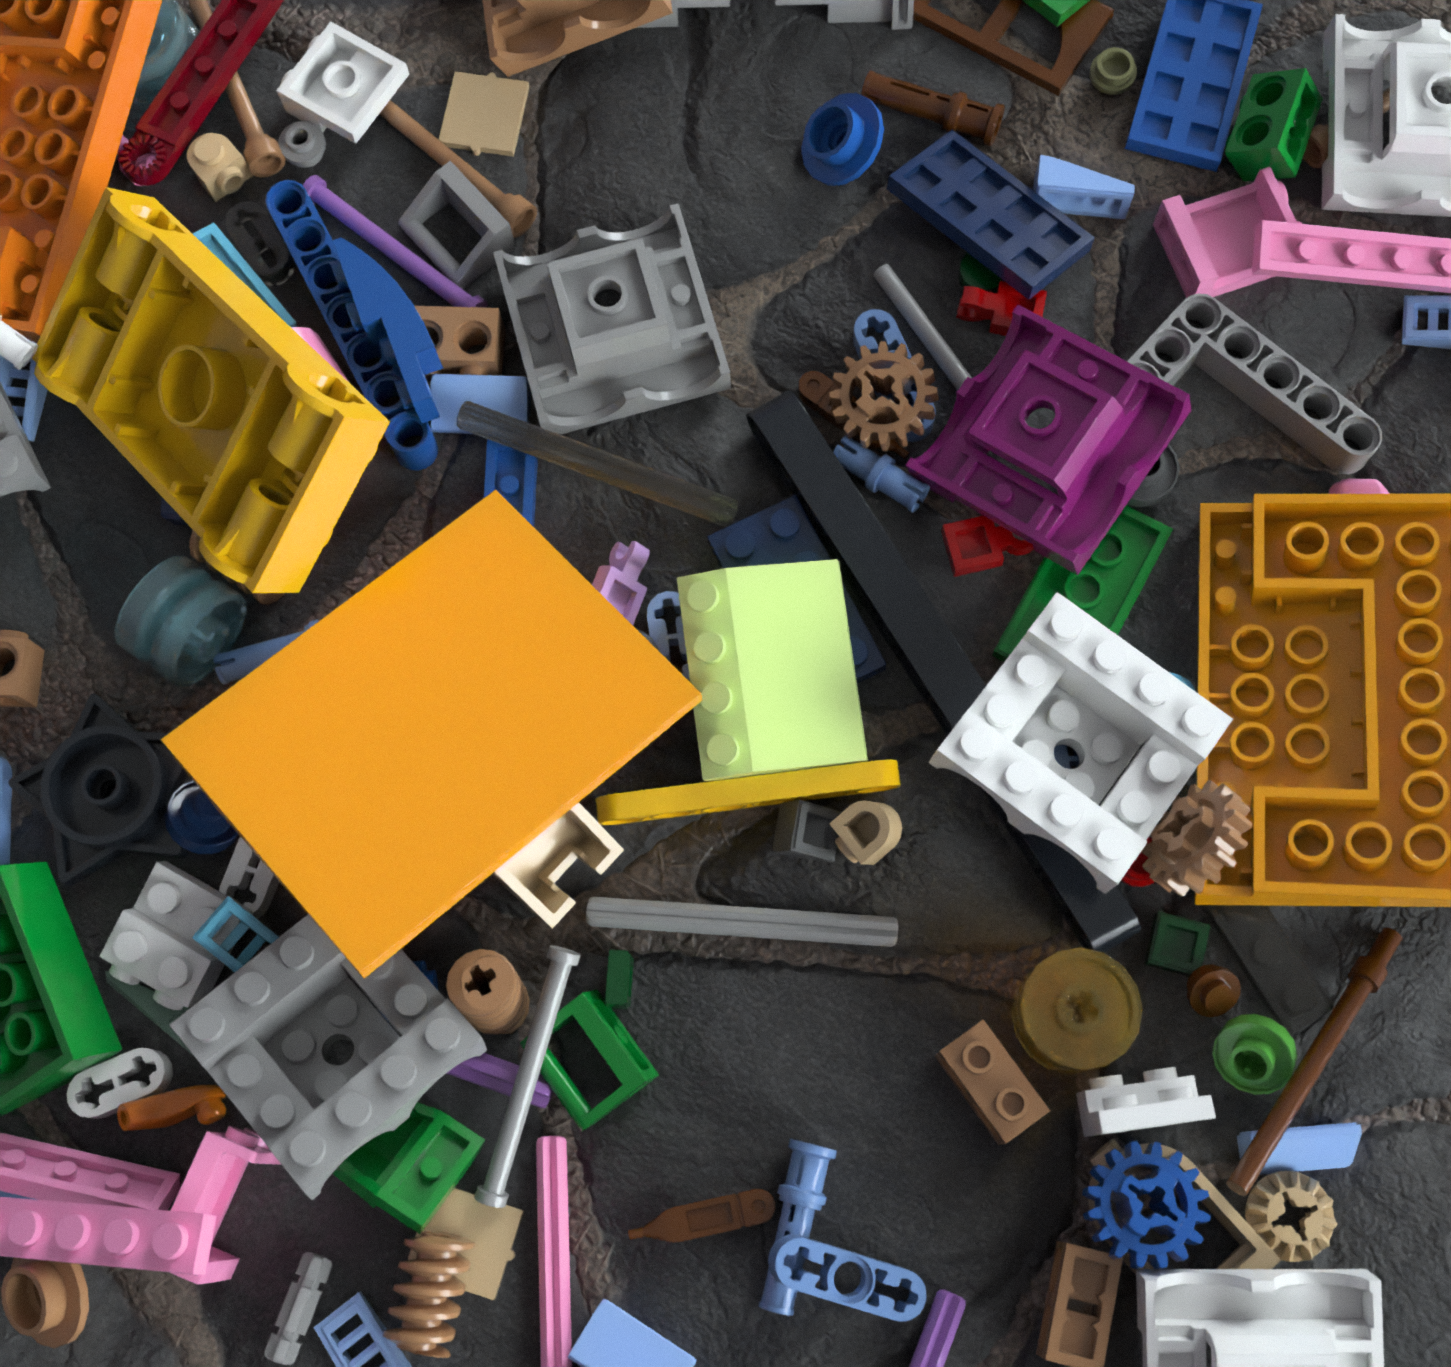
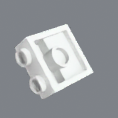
(341, 83)
(156, 938)
(1156, 1102)

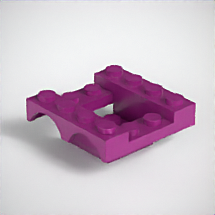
(1095, 452)

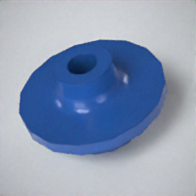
(842, 139)

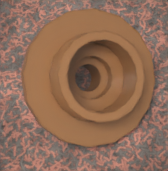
(46, 1300)

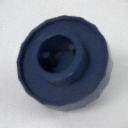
(196, 822)

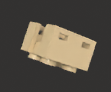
(540, 863)

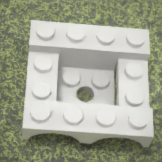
(1415, 166)
(1103, 699)
(1260, 1317)

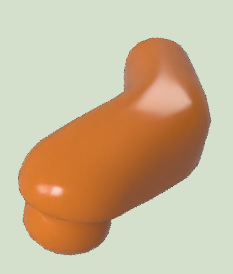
(173, 1107)

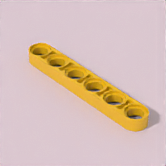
(747, 792)

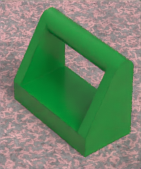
(613, 1044)

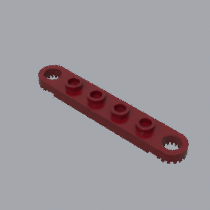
(195, 87)

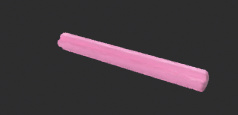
(553, 1251)

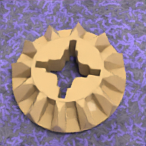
(1266, 1204)

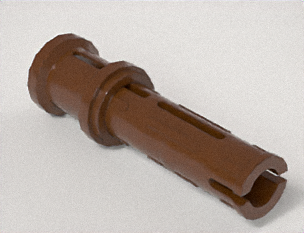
(952, 111)

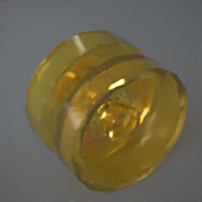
(1107, 1003)

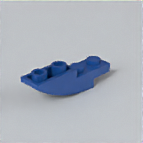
(391, 321)

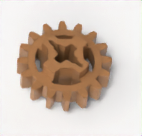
(895, 378)
(1197, 838)

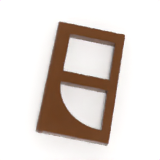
(1076, 39)

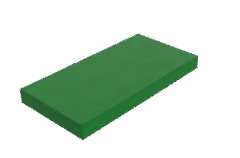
(1105, 584)

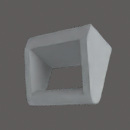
(452, 187)

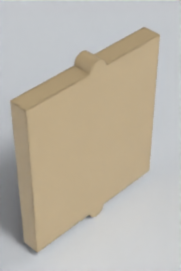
(484, 113)
(492, 1231)

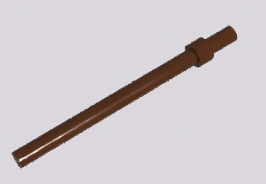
(1364, 978)

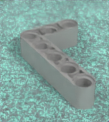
(1247, 378)

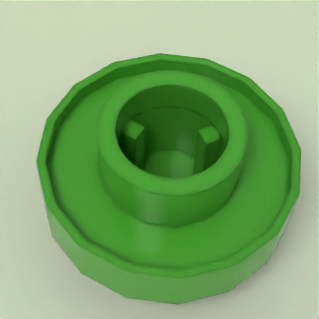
(1255, 1054)

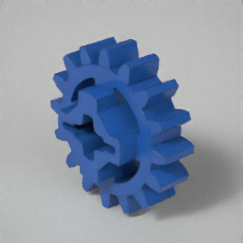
(1132, 1224)

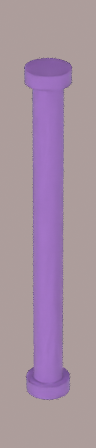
(389, 246)

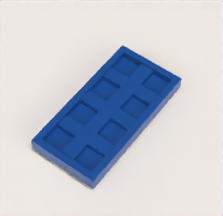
(1194, 80)

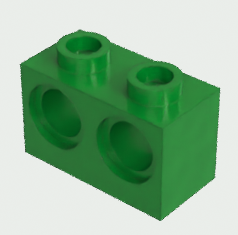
(1274, 124)

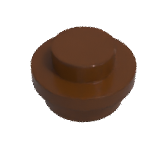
(1212, 990)

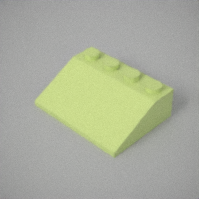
(771, 669)

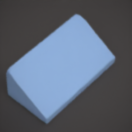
(501, 393)
(1310, 1147)
(620, 1340)

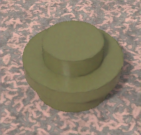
(1113, 71)

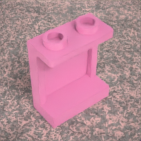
(1214, 238)
(212, 1185)

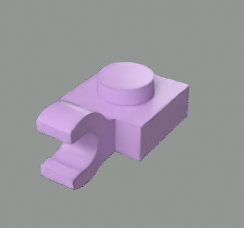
(619, 579)

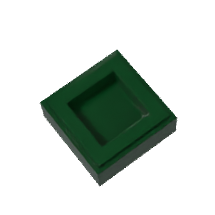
(1176, 944)
(619, 979)

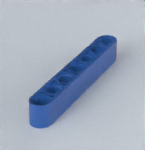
(306, 229)

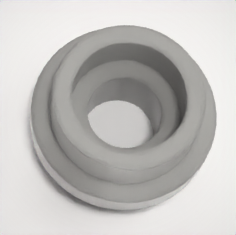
(305, 154)

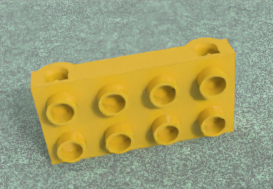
(207, 393)

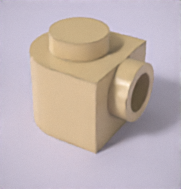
(217, 165)
(867, 831)

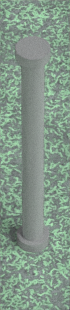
(493, 1190)

